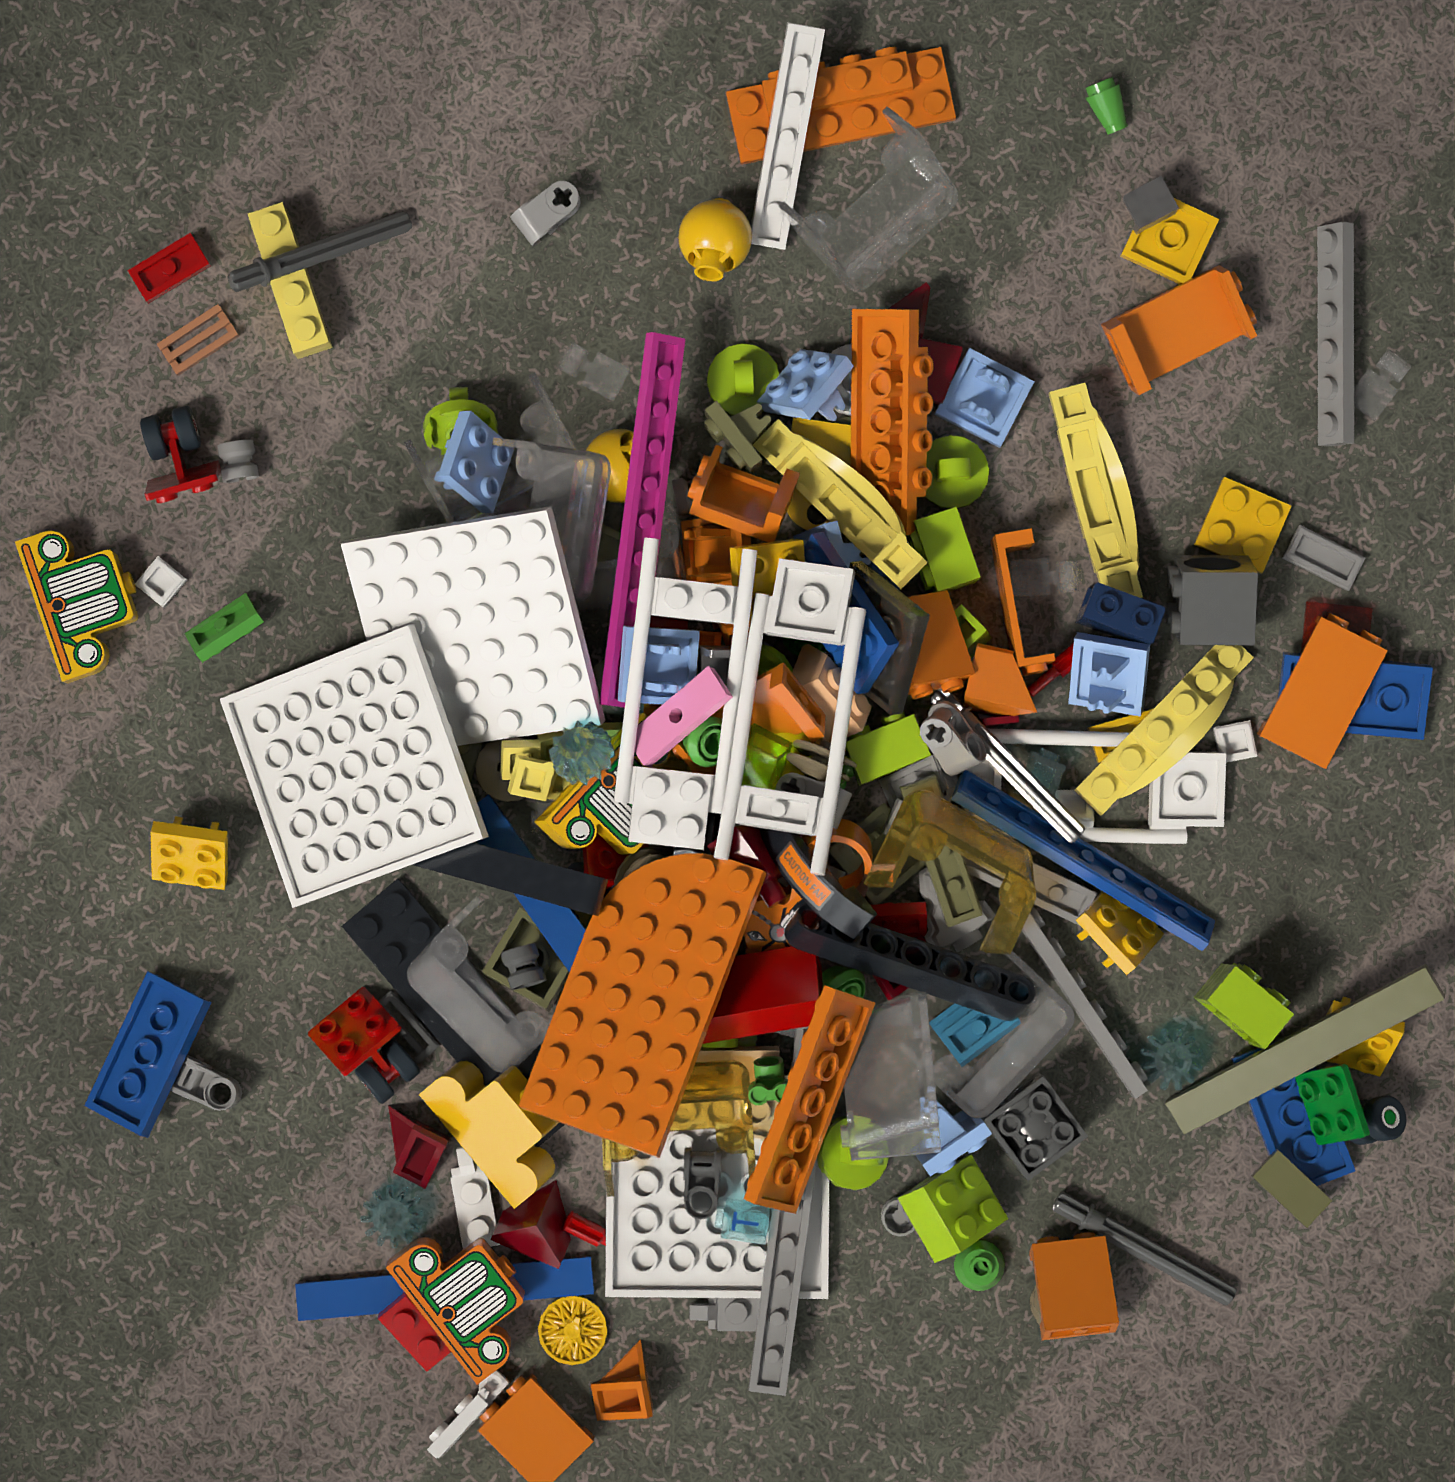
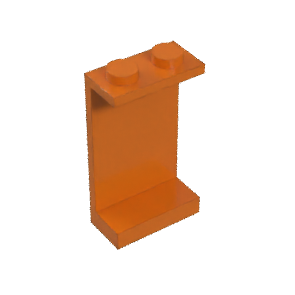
(1179, 326)
(1000, 545)
(1324, 690)
(779, 707)

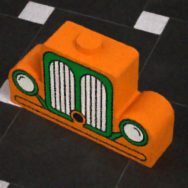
(462, 1299)

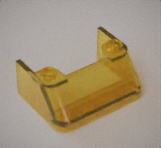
(927, 825)
(712, 1099)

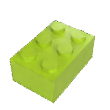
(1244, 1005)

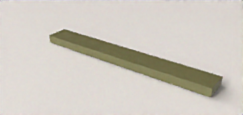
(1305, 1049)

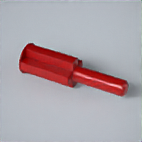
(1061, 666)
(584, 1229)

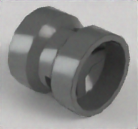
(521, 958)

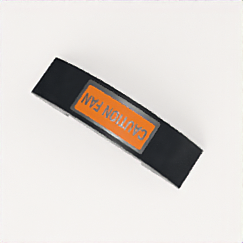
(824, 894)

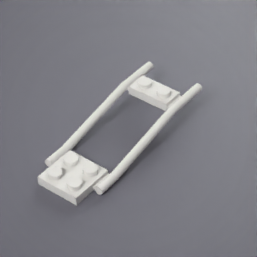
(806, 605)
(1181, 797)
(672, 804)

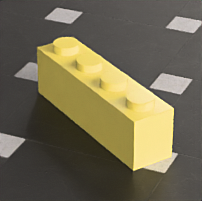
(292, 291)

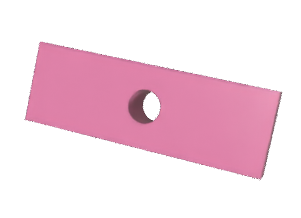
(694, 702)

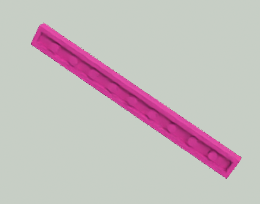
(644, 490)

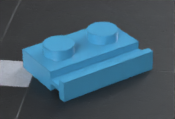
(969, 1031)

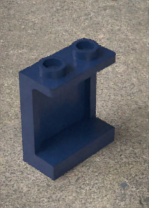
(1120, 614)

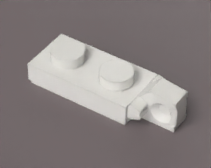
(472, 1201)
(469, 1411)

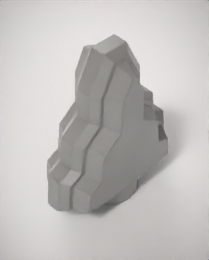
(938, 932)

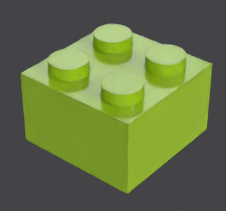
(947, 552)
(886, 748)
(953, 1209)

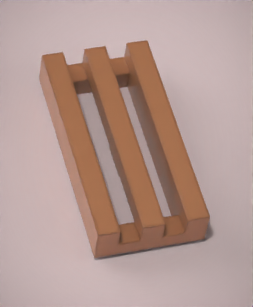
(189, 328)

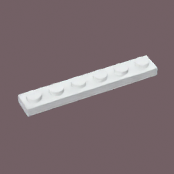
(786, 133)

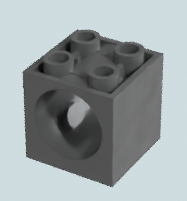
(1212, 599)
(1034, 1126)

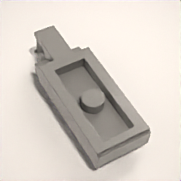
(727, 1313)

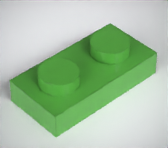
(224, 627)

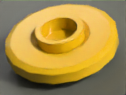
(572, 1330)

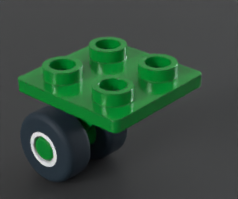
(1339, 1114)

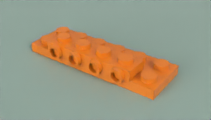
(851, 100)
(891, 407)
(809, 1100)

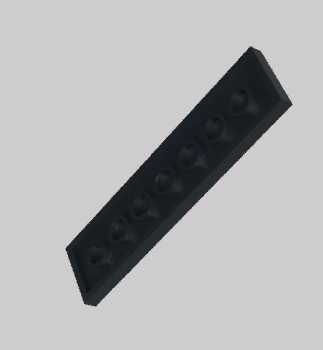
(392, 934)

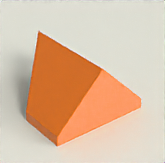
(997, 684)
(624, 1389)

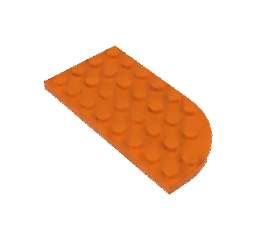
(642, 999)

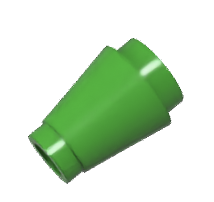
(1107, 104)

